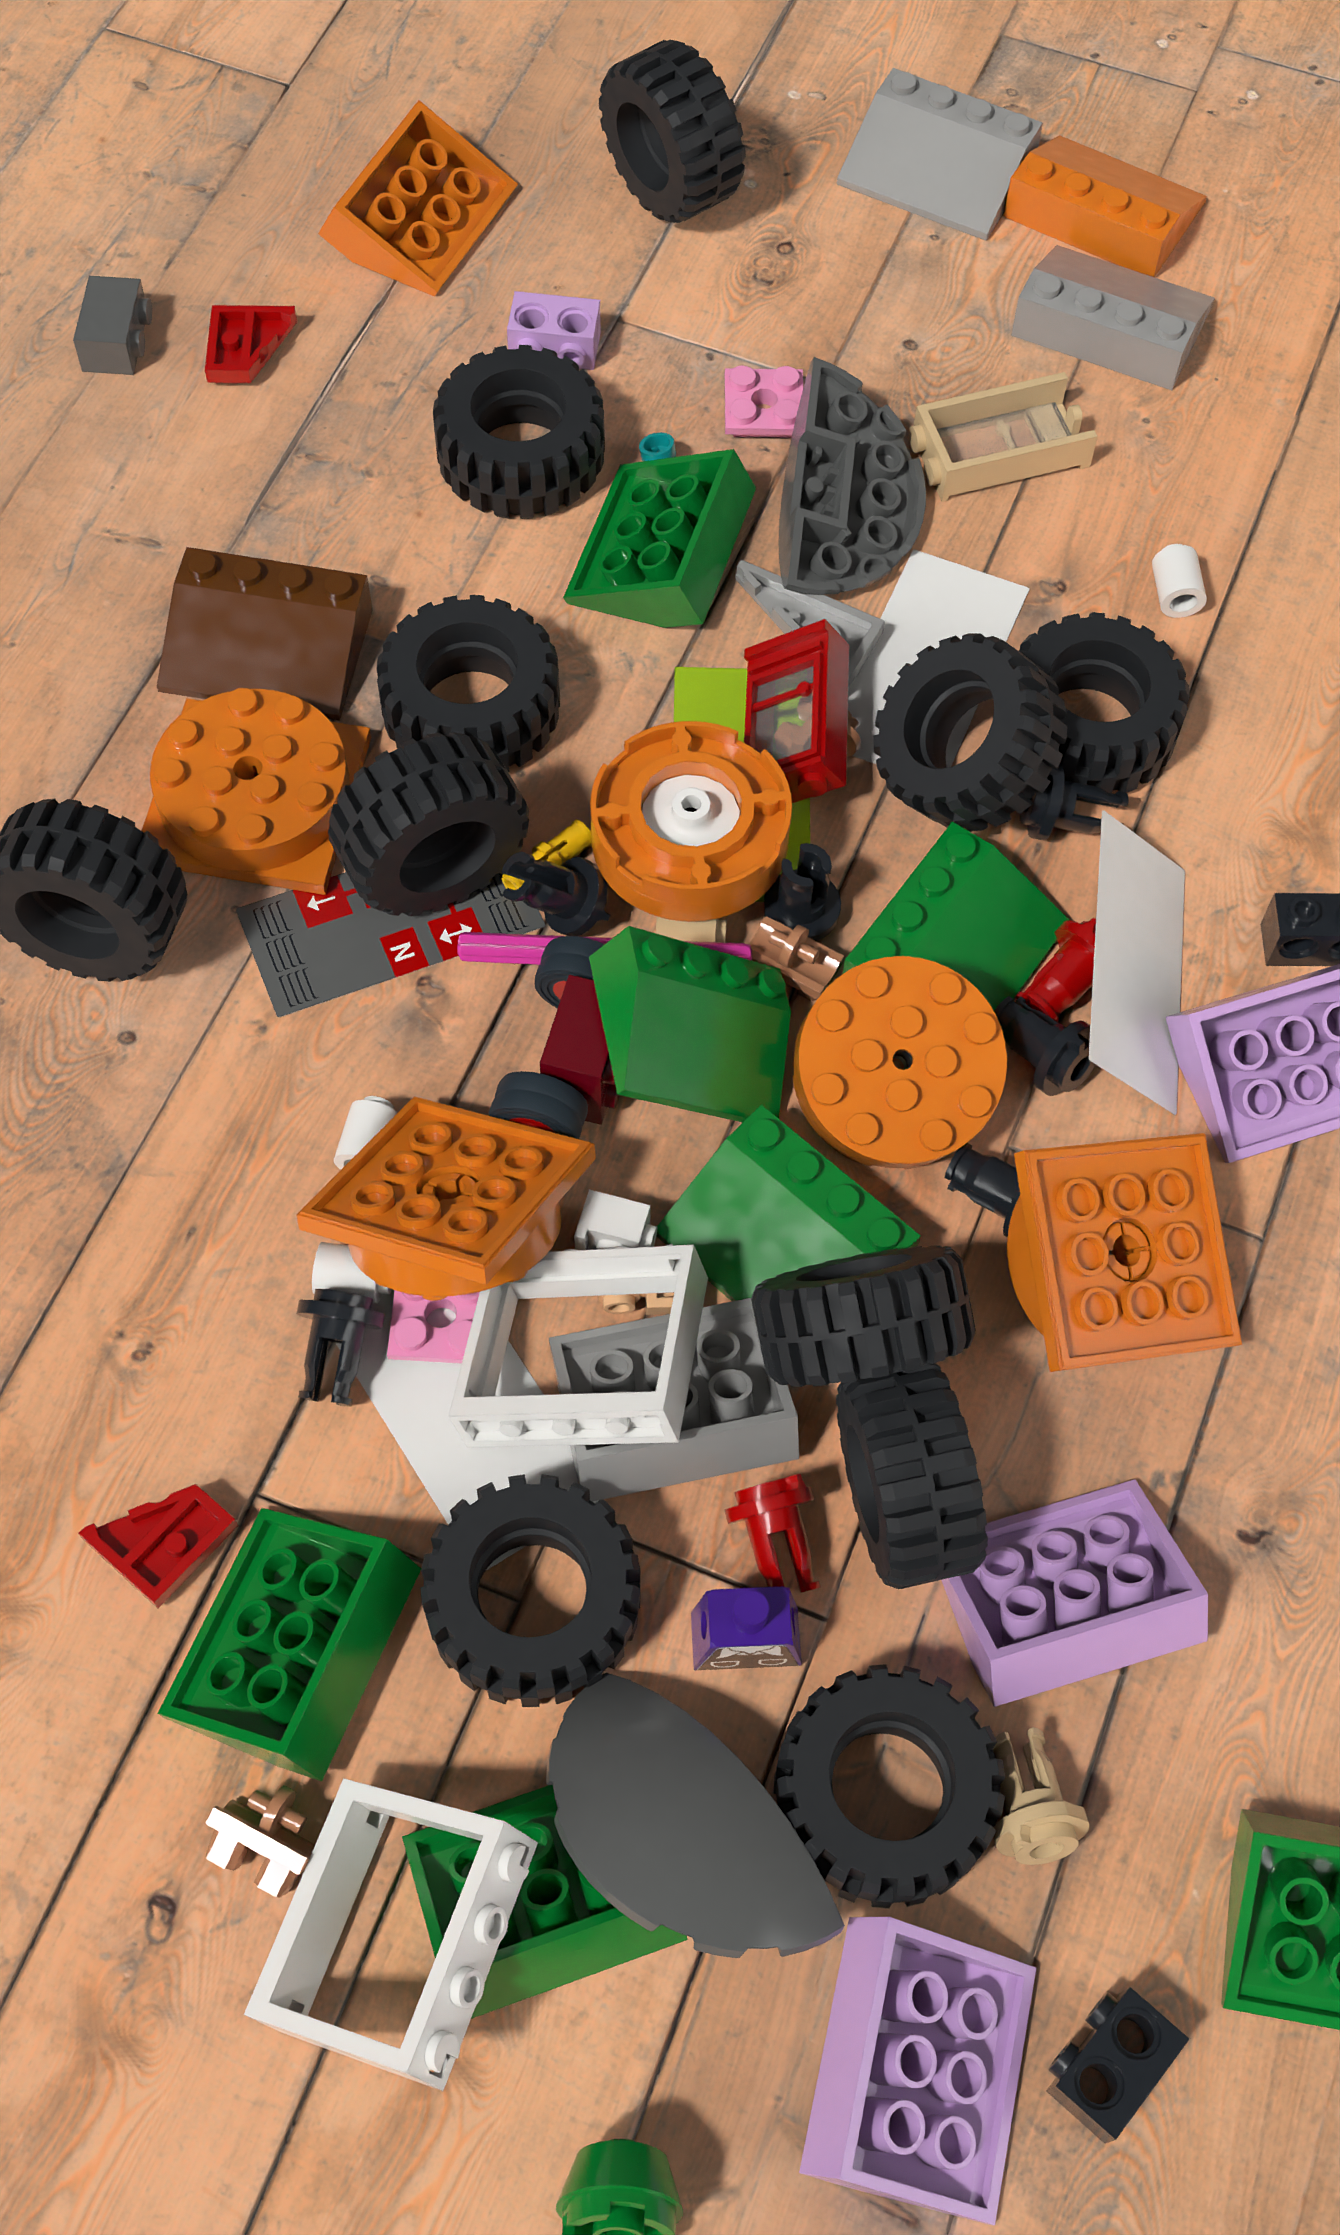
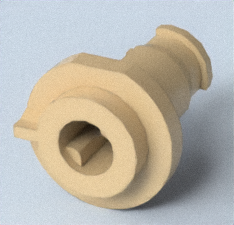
(1038, 1821)

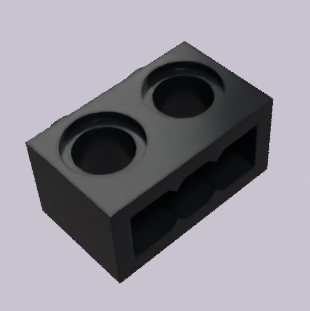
(1302, 930)
(1127, 2074)

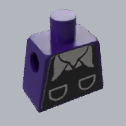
(746, 1629)

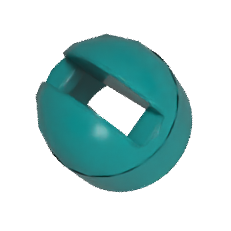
(657, 446)

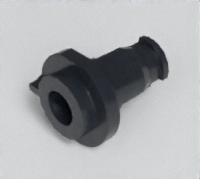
(1057, 806)
(567, 893)
(805, 894)
(1053, 1049)
(985, 1181)
(341, 1320)

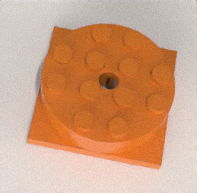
(252, 787)
(449, 1200)
(1169, 1265)

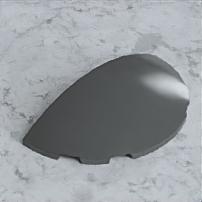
(847, 488)
(681, 1827)

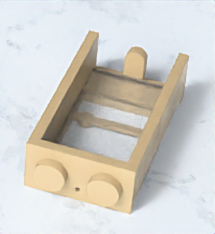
(1000, 436)

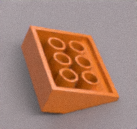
(418, 203)
(1101, 204)

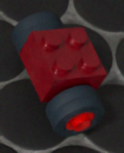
(575, 1064)

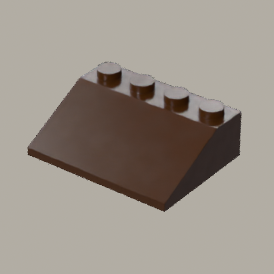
(263, 628)

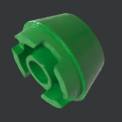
(619, 2191)

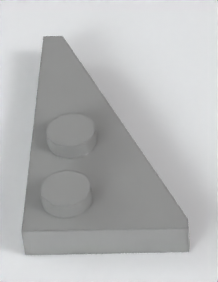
(795, 610)

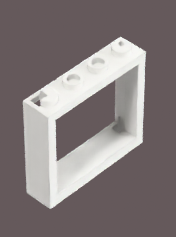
(586, 1417)
(325, 1901)

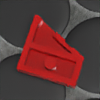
(244, 340)
(162, 1541)

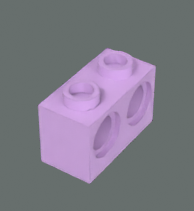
(557, 323)

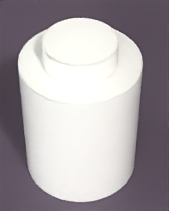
(1179, 581)
(362, 1124)
(337, 1271)

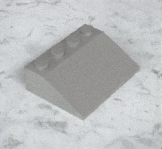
(938, 153)
(1110, 316)
(732, 1408)

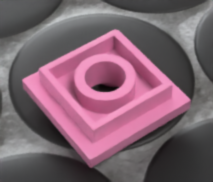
(751, 387)
(417, 1340)

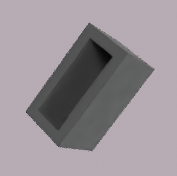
(112, 325)

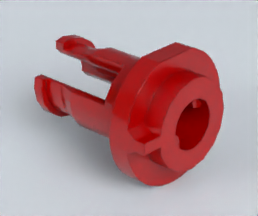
(1067, 972)
(772, 1510)

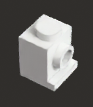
(613, 1223)

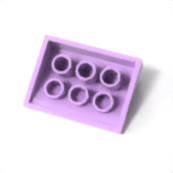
(1265, 1063)
(1076, 1594)
(919, 2069)

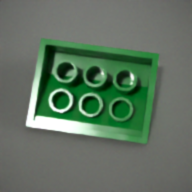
(663, 539)
(969, 914)
(692, 1024)
(775, 1207)
(292, 1641)
(559, 1920)
(1284, 1920)

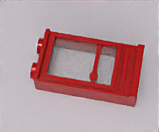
(801, 706)

